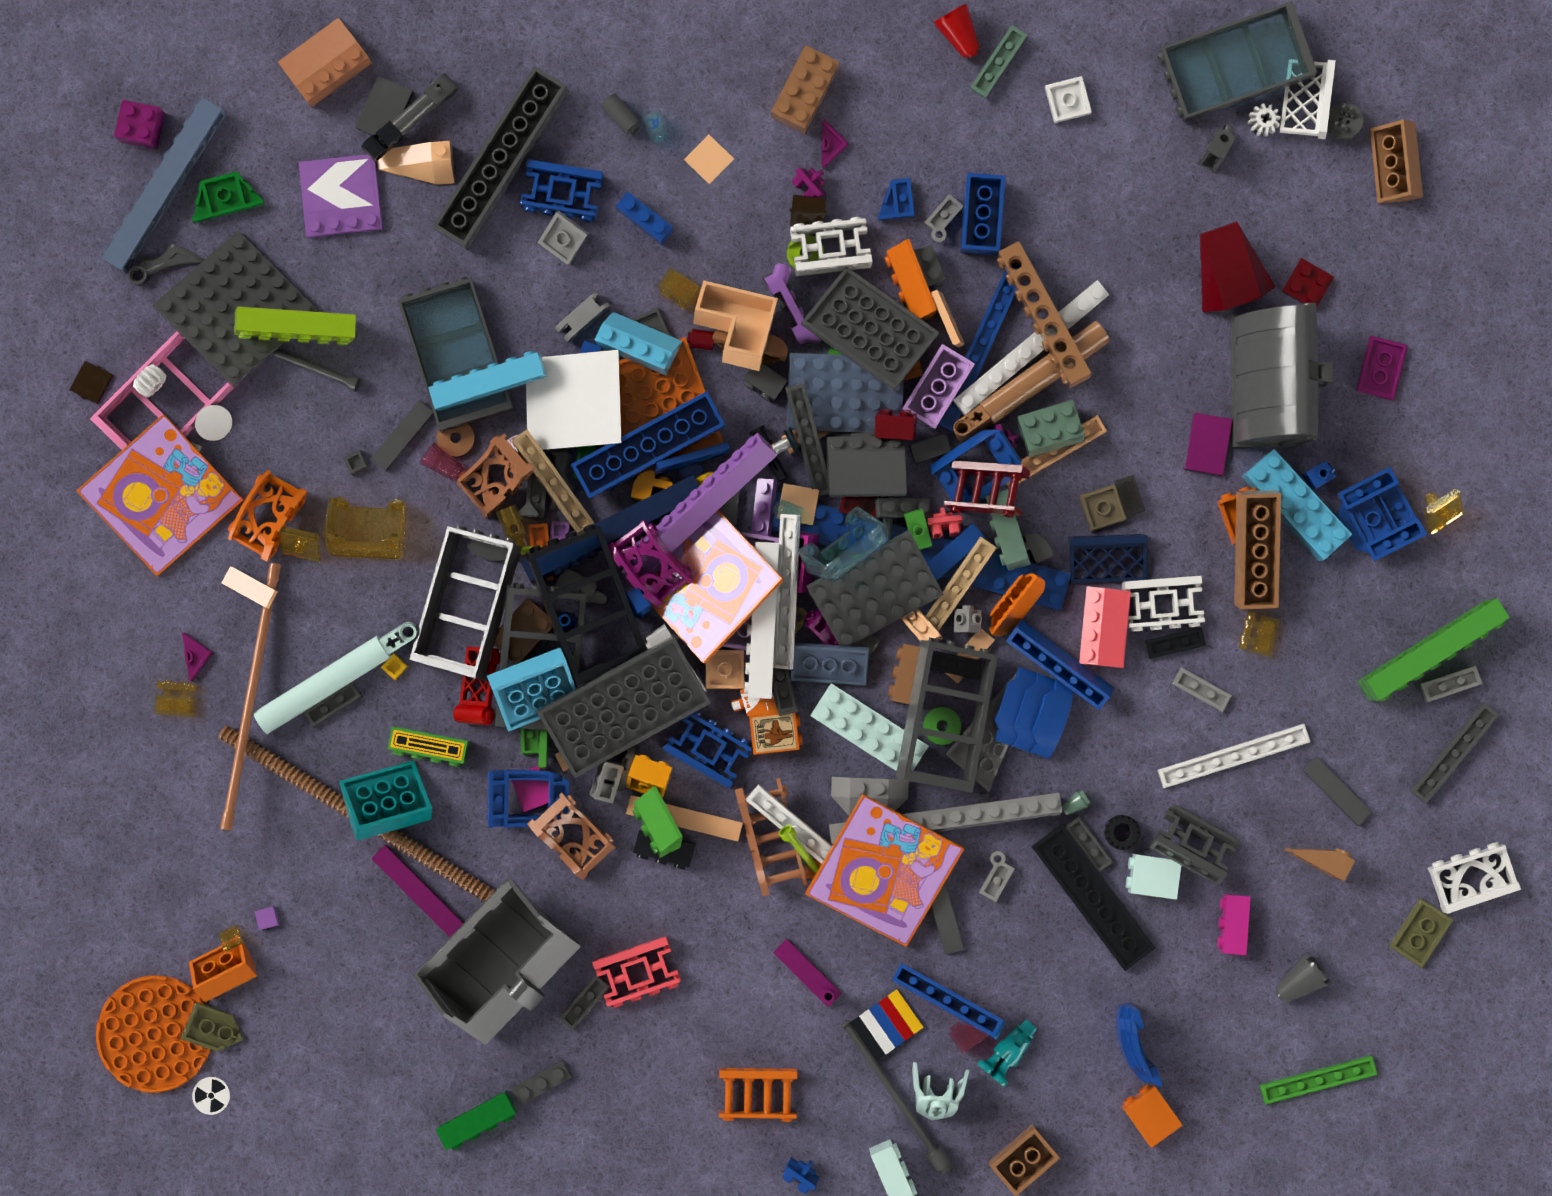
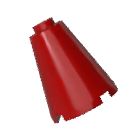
(959, 31)

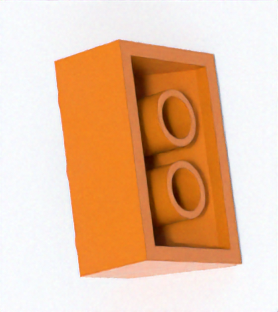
(221, 971)

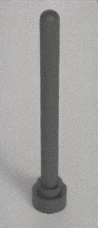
(352, 382)

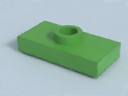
(918, 528)

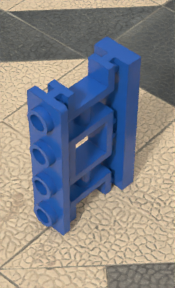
(562, 175)
(701, 760)

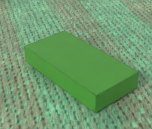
(543, 750)

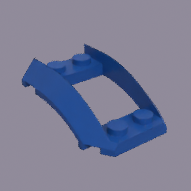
(999, 447)
(499, 789)

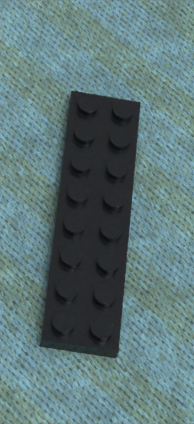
(1093, 897)

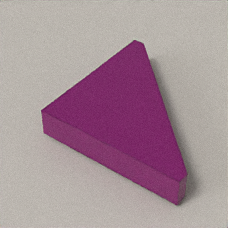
(832, 144)
(195, 655)

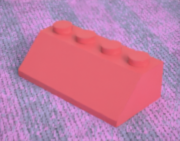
(1105, 627)

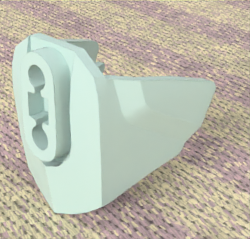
(935, 1106)

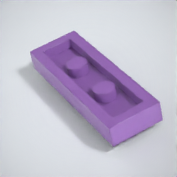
(764, 507)

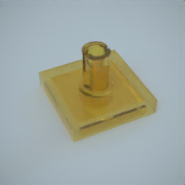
(1442, 510)

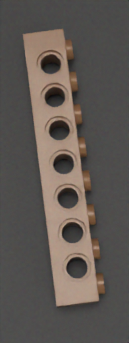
(1016, 254)

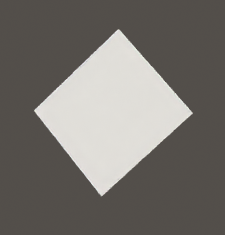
(576, 401)

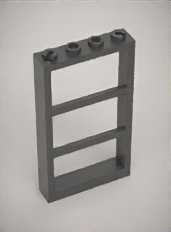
(518, 588)
(436, 592)
(915, 710)

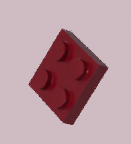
(1307, 283)

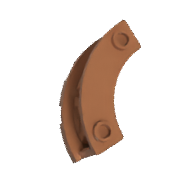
(510, 459)
(543, 830)

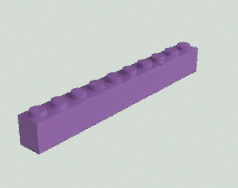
(709, 497)

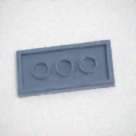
(830, 664)

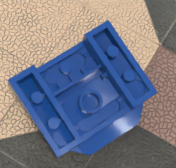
(1379, 515)
(1033, 713)
(1127, 1024)

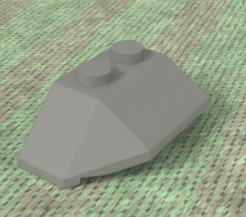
(848, 790)

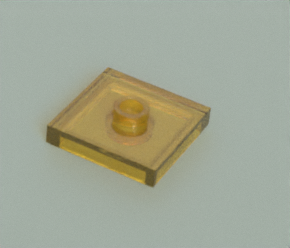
(300, 544)

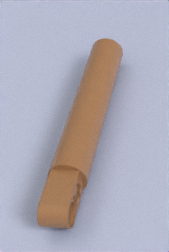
(1027, 384)

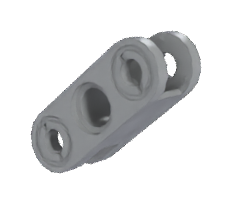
(582, 317)

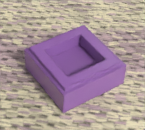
(559, 529)
(266, 918)

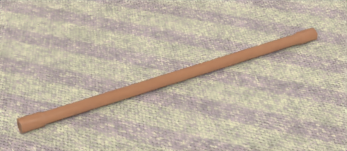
(228, 813)

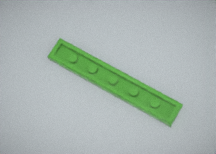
(1318, 1079)

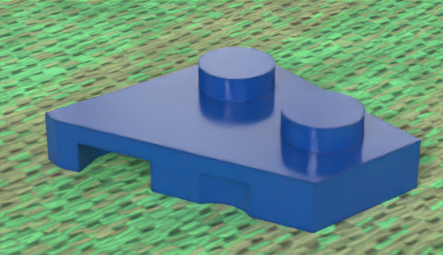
(898, 201)

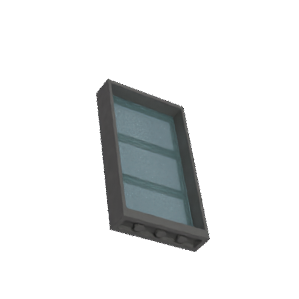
(1237, 62)
(452, 340)

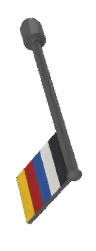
(878, 1033)

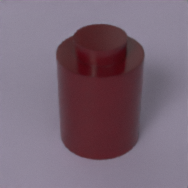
(701, 339)

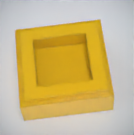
(394, 666)

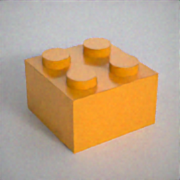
(647, 774)

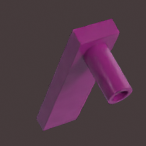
(807, 972)

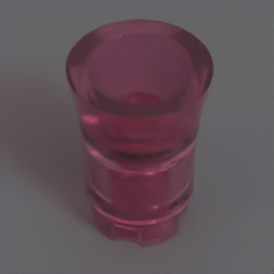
(441, 462)

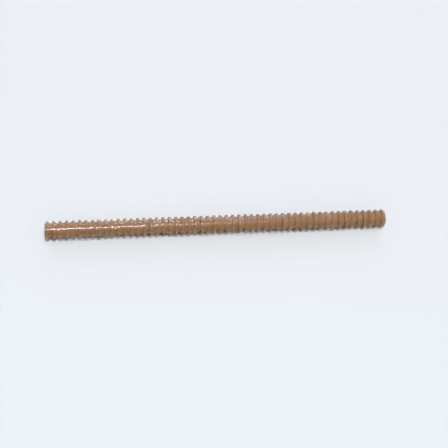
(337, 802)

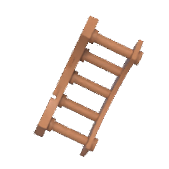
(756, 840)

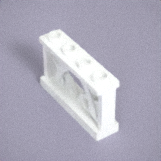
(1499, 886)

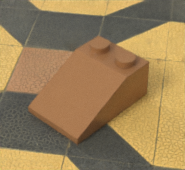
(1332, 862)

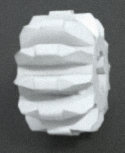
(1256, 120)
(149, 380)

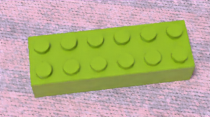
(294, 325)

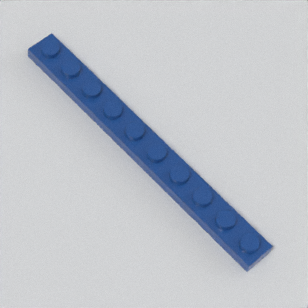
(982, 342)

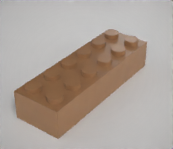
(1257, 549)

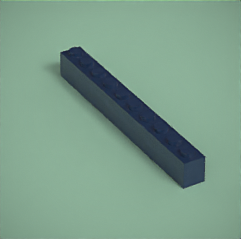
(614, 527)

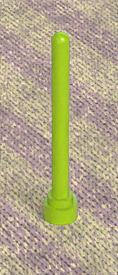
(788, 835)

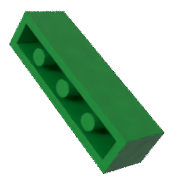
(476, 1120)

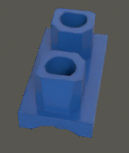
(801, 1172)

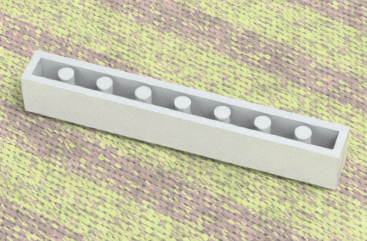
(762, 635)

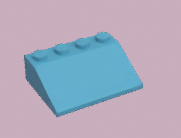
(530, 686)

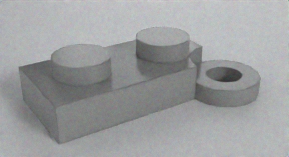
(943, 216)
(996, 878)

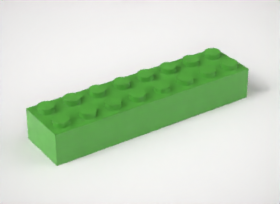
(1434, 649)

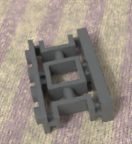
(1189, 856)

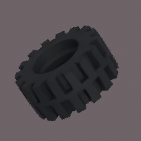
(1122, 844)

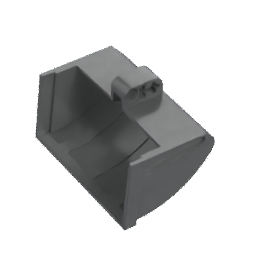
(1276, 377)
(496, 963)

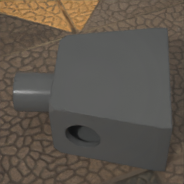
(1217, 148)

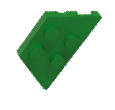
(224, 196)

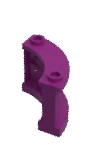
(652, 591)

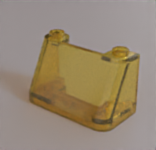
(365, 530)

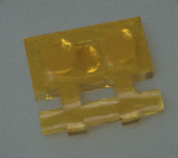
(1264, 636)
(175, 705)

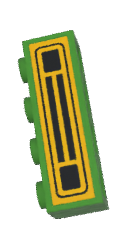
(428, 745)

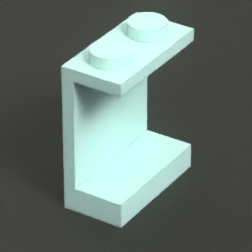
(1153, 876)

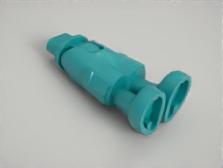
(1009, 1049)

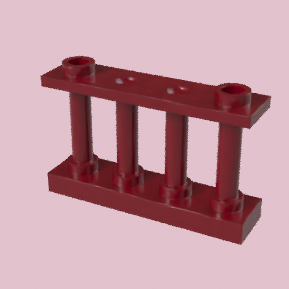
(981, 470)

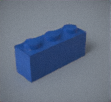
(644, 218)

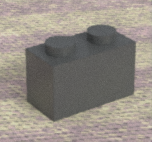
(930, 266)
(766, 382)

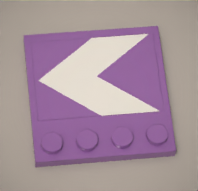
(340, 196)

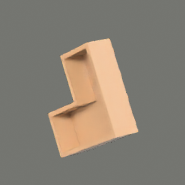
(741, 314)

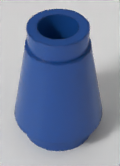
(571, 623)

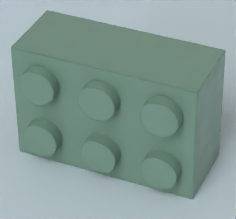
(1050, 428)

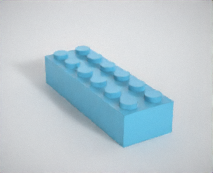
(1300, 507)

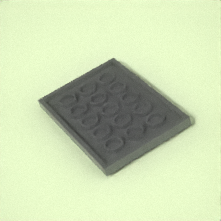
(870, 328)
(876, 591)

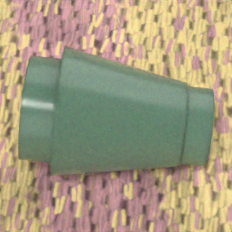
(1076, 802)

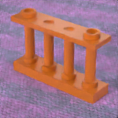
(767, 1076)

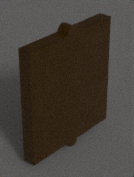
(807, 209)
(91, 382)

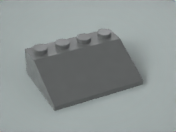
(865, 466)

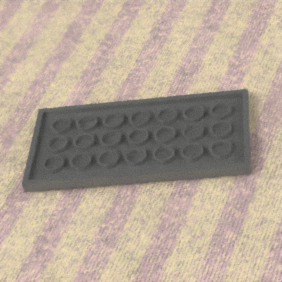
(623, 706)

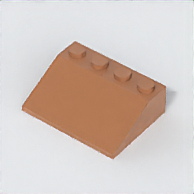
(325, 62)

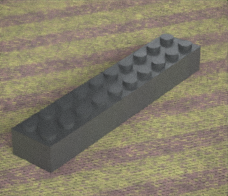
(500, 158)

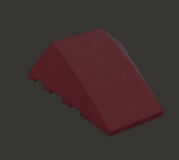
(1230, 269)

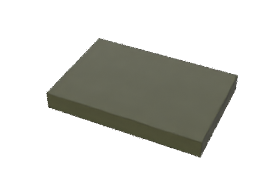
(1421, 933)

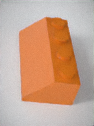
(910, 280)

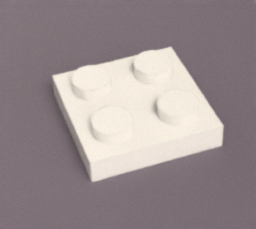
(1068, 99)

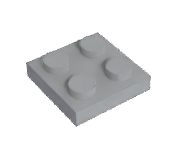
(563, 237)

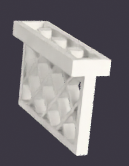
(1323, 103)

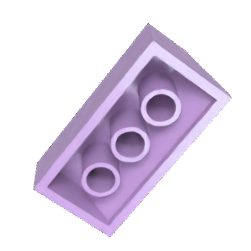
(938, 386)

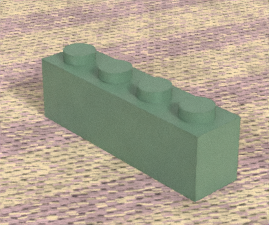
(1009, 537)

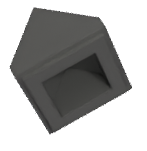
(528, 511)

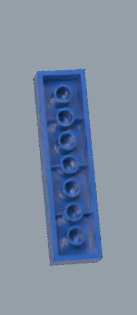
(648, 445)

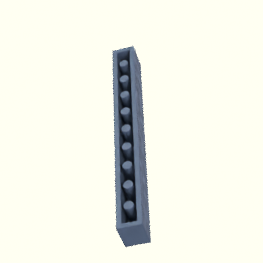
(164, 185)

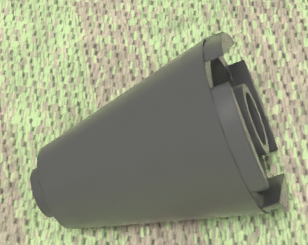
(1302, 979)

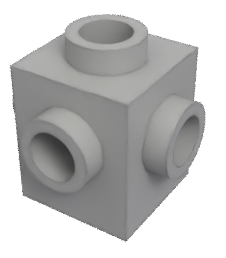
(967, 620)

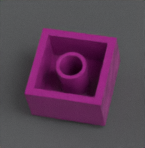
(139, 124)

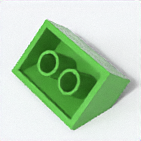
(657, 822)

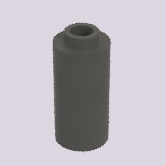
(621, 114)

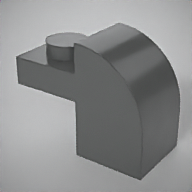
(1037, 547)

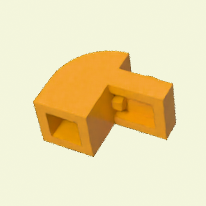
(645, 483)

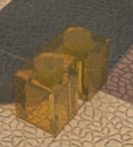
(679, 288)

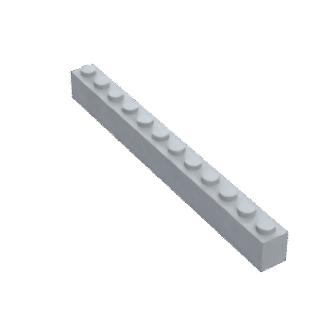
(980, 814)

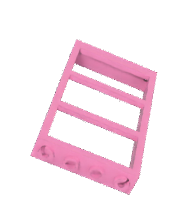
(100, 417)

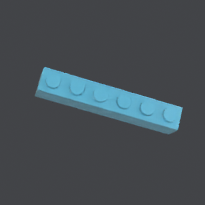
(487, 381)

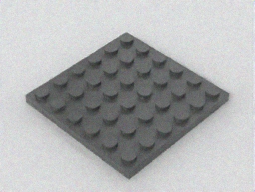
(206, 302)

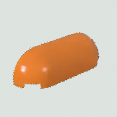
(1016, 603)

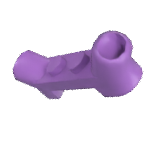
(777, 283)

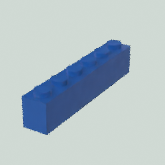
(1060, 664)
(948, 1001)

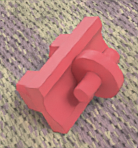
(944, 521)

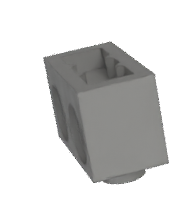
(606, 781)

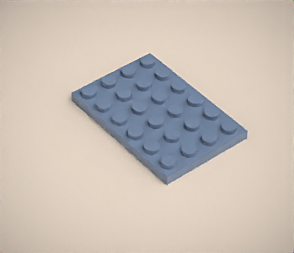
(840, 392)

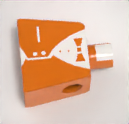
(754, 706)

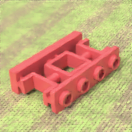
(632, 958)

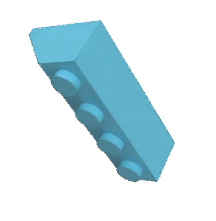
(638, 343)

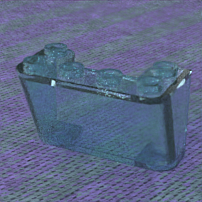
(860, 541)

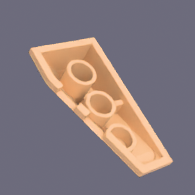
(423, 162)

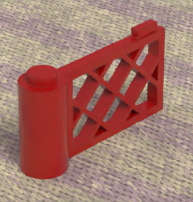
(476, 711)

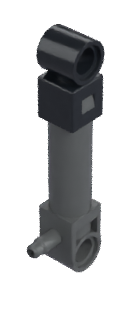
(393, 131)

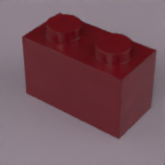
(895, 424)

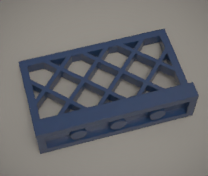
(1111, 542)

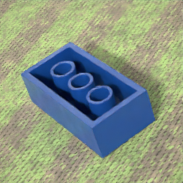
(982, 214)

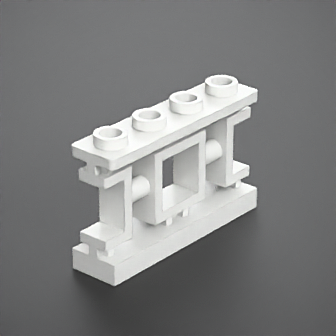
(830, 261)
(1162, 588)

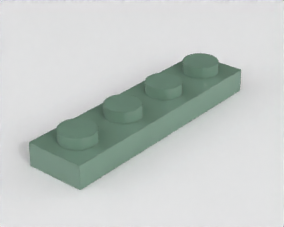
(998, 62)

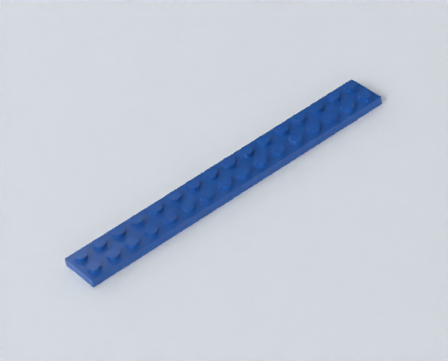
(992, 577)

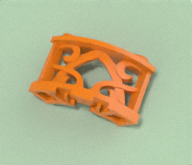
(291, 504)

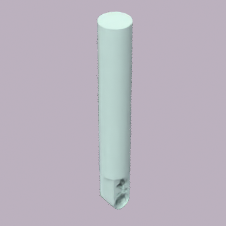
(331, 679)

